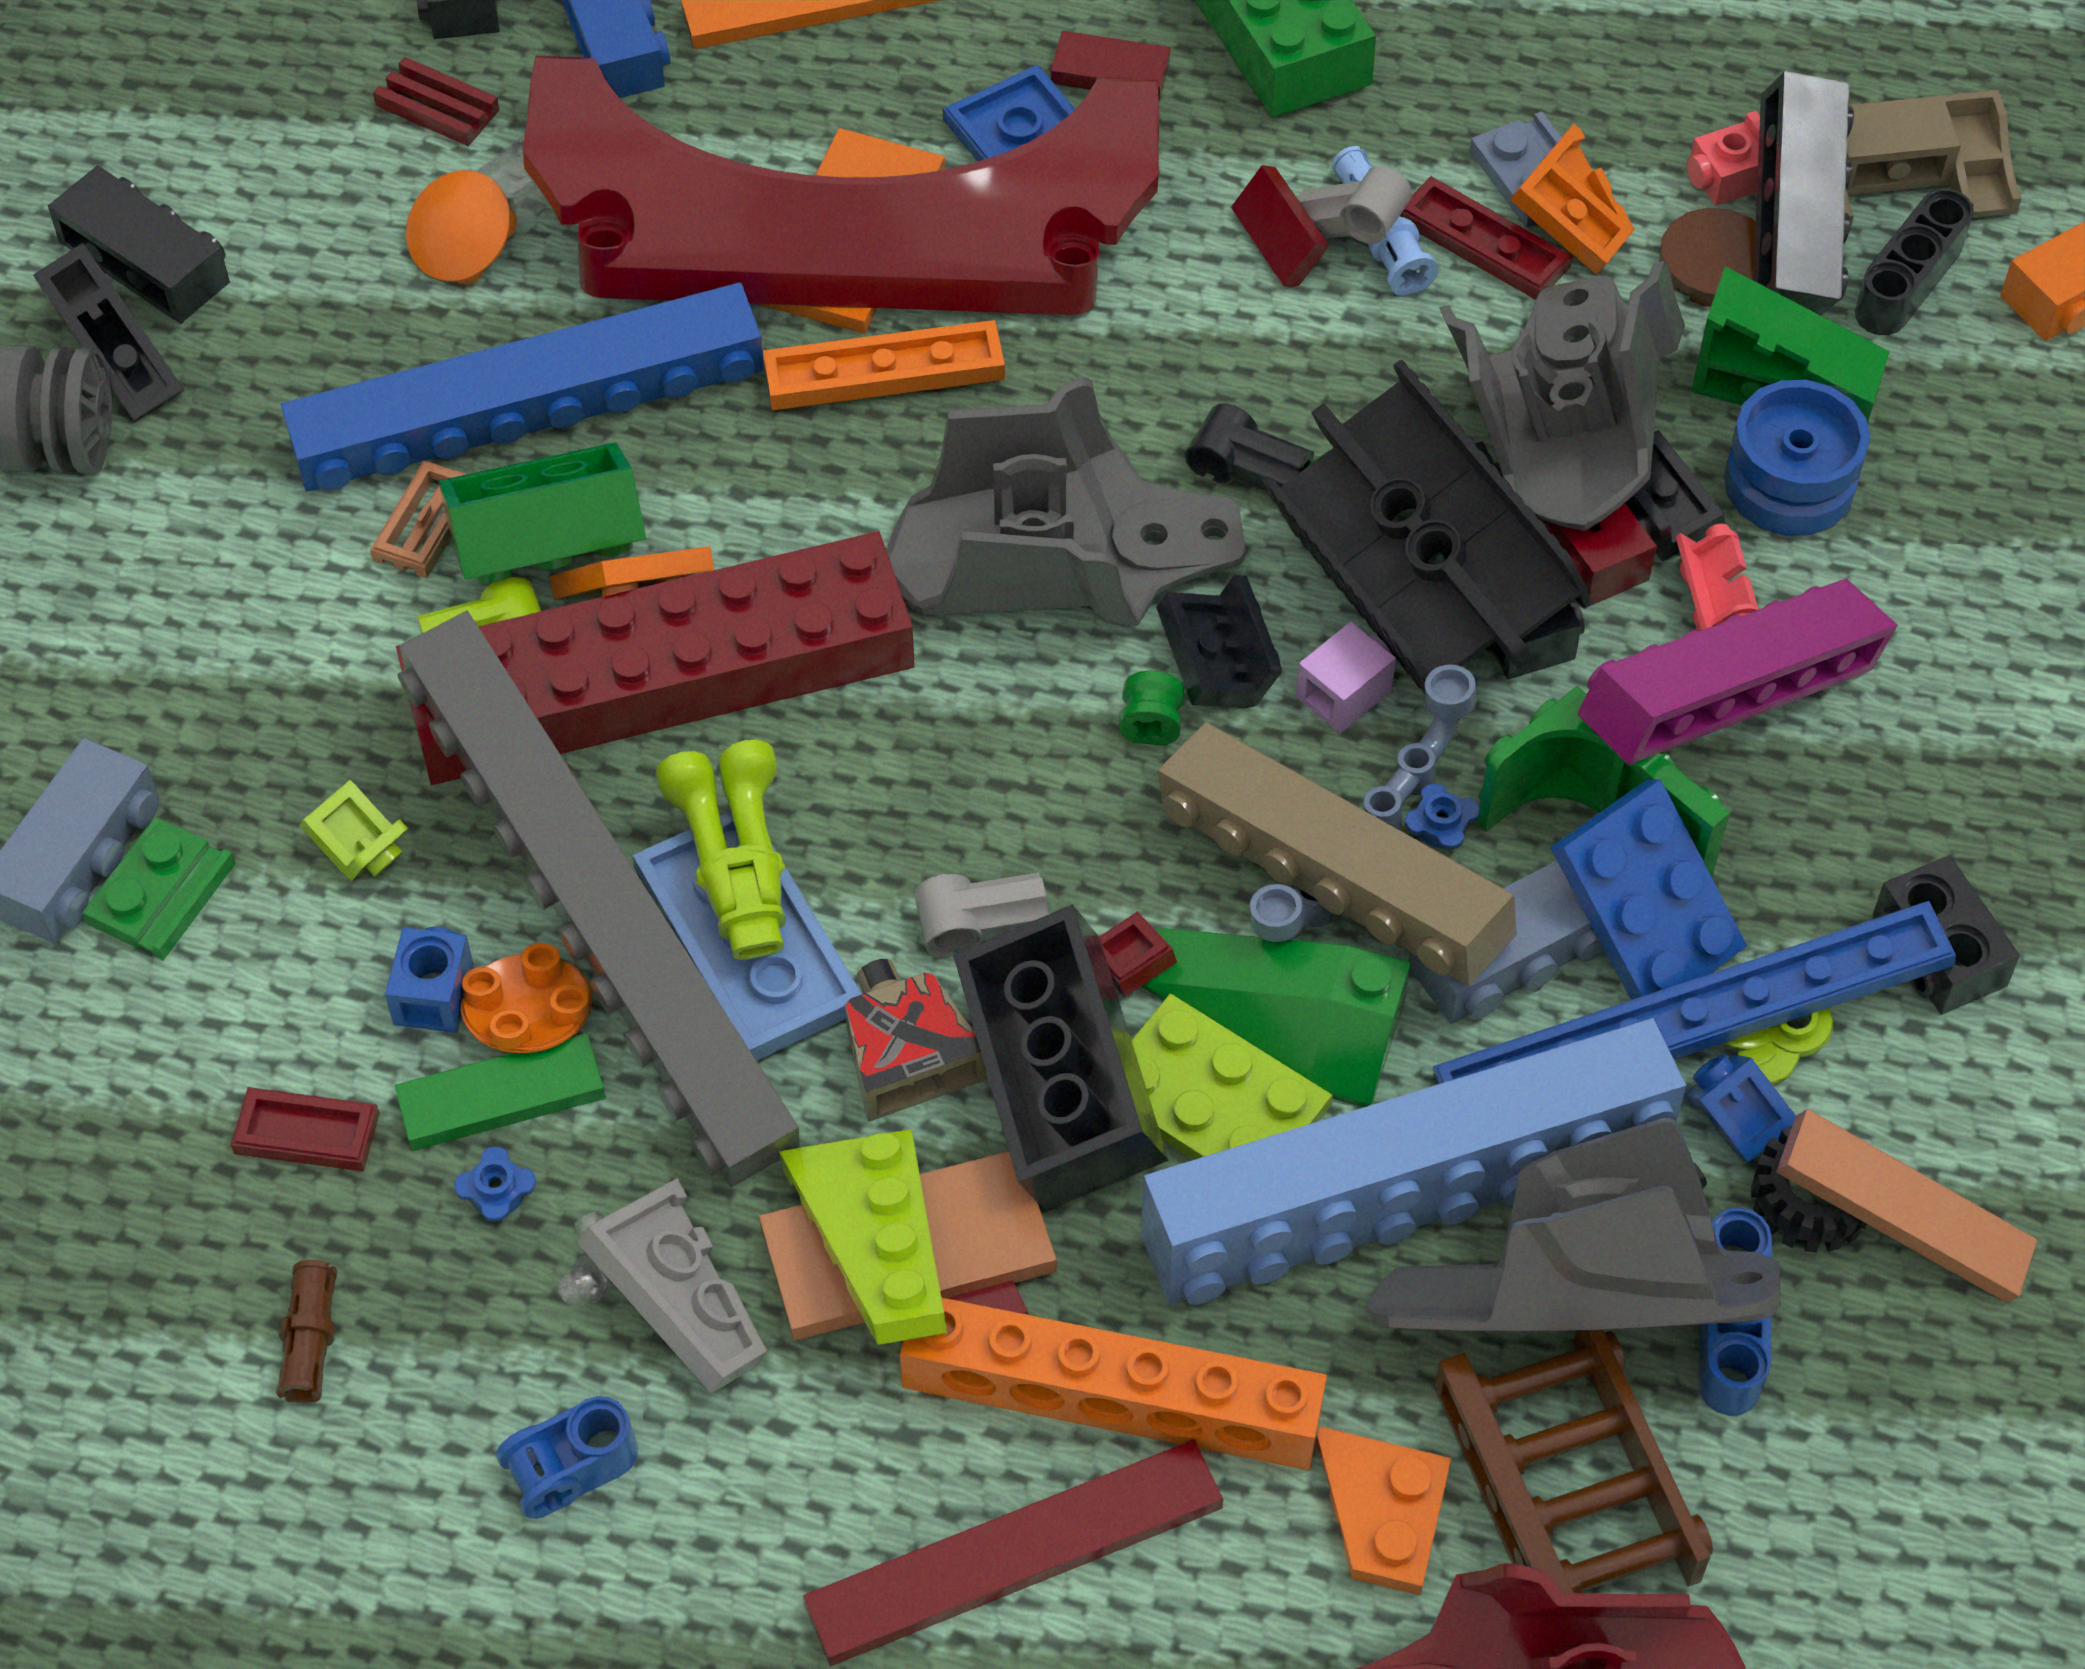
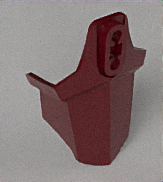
(1525, 1621)

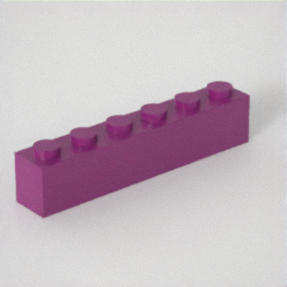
(1734, 670)

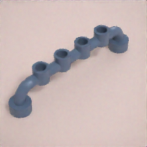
(1450, 693)

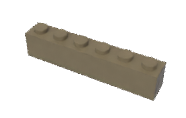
(1338, 854)

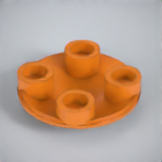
(459, 226)
(526, 1001)

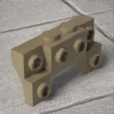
(1932, 144)

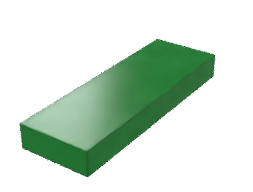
(499, 1092)

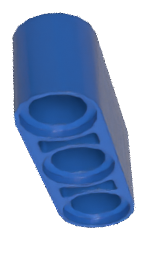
(1736, 1344)

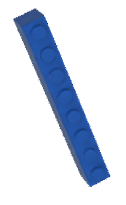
(523, 387)

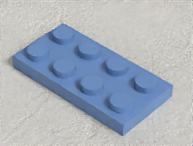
(766, 997)

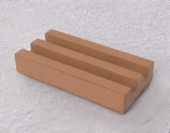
(404, 557)

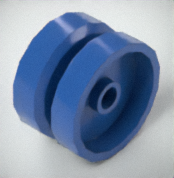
(1796, 457)

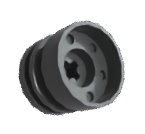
(54, 409)

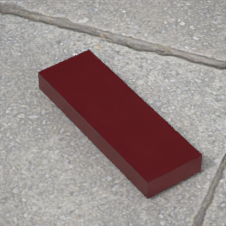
(1486, 238)

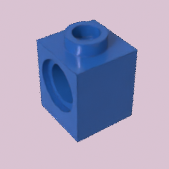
(434, 1001)

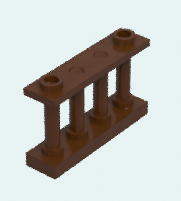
(1501, 1460)

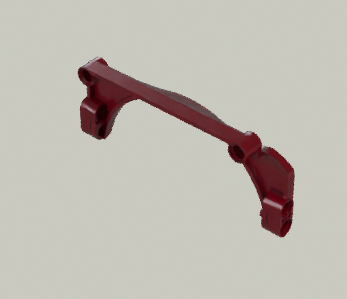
(962, 238)

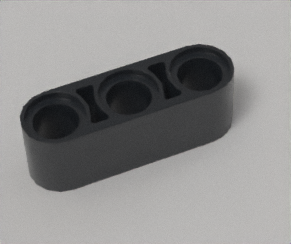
(1913, 261)

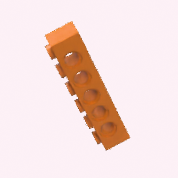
(1119, 1383)

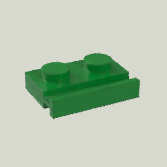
(158, 888)

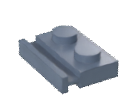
(1513, 153)

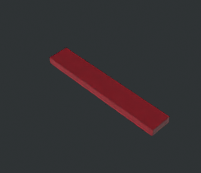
(1012, 1552)

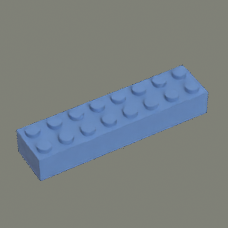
(1395, 1163)

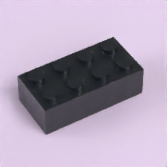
(1059, 1058)

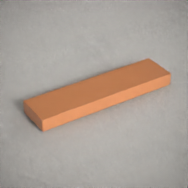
(1907, 1206)

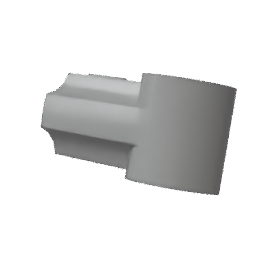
(1359, 208)
(964, 913)

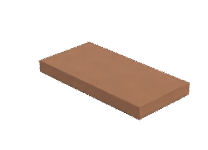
(980, 1233)

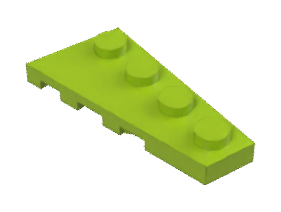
(875, 1228)

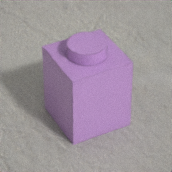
(1346, 676)

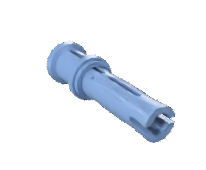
(1400, 247)

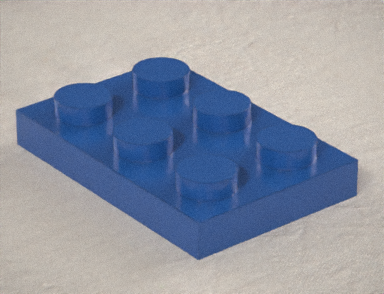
(1648, 892)

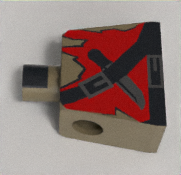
(908, 1041)

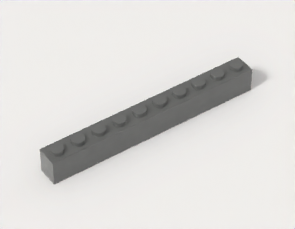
(599, 900)

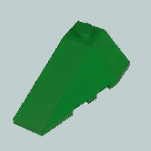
(1302, 1002)

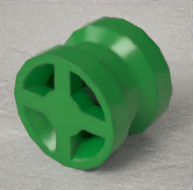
(1151, 708)

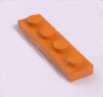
(883, 365)

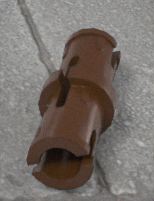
(307, 1331)

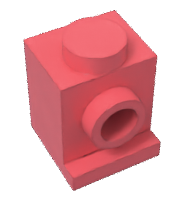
(1727, 161)

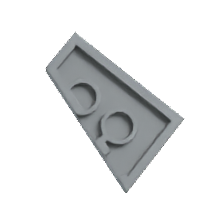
(671, 1282)

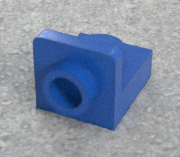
(1740, 1103)

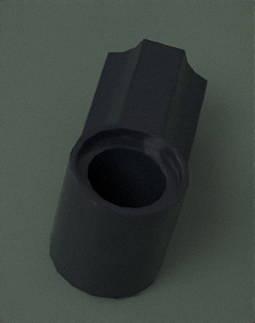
(1235, 447)

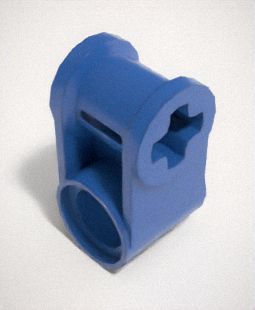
(564, 1456)

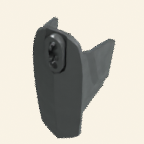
(1594, 1243)

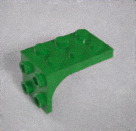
(1569, 761)

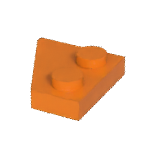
(1575, 203)
(630, 572)
(1384, 1506)

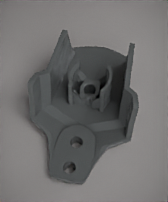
(1571, 414)
(1052, 515)

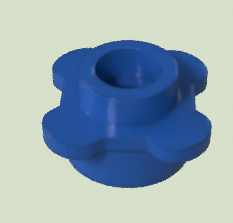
(1438, 831)
(500, 1201)

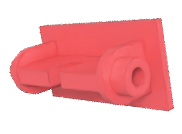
(1707, 571)

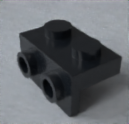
(1673, 501)
(1221, 645)

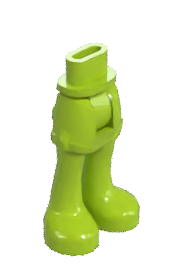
(742, 880)

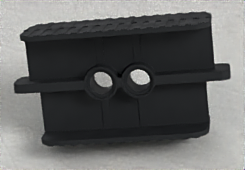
(1412, 455)

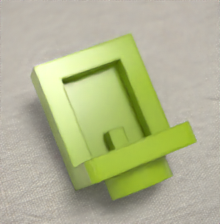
(354, 832)

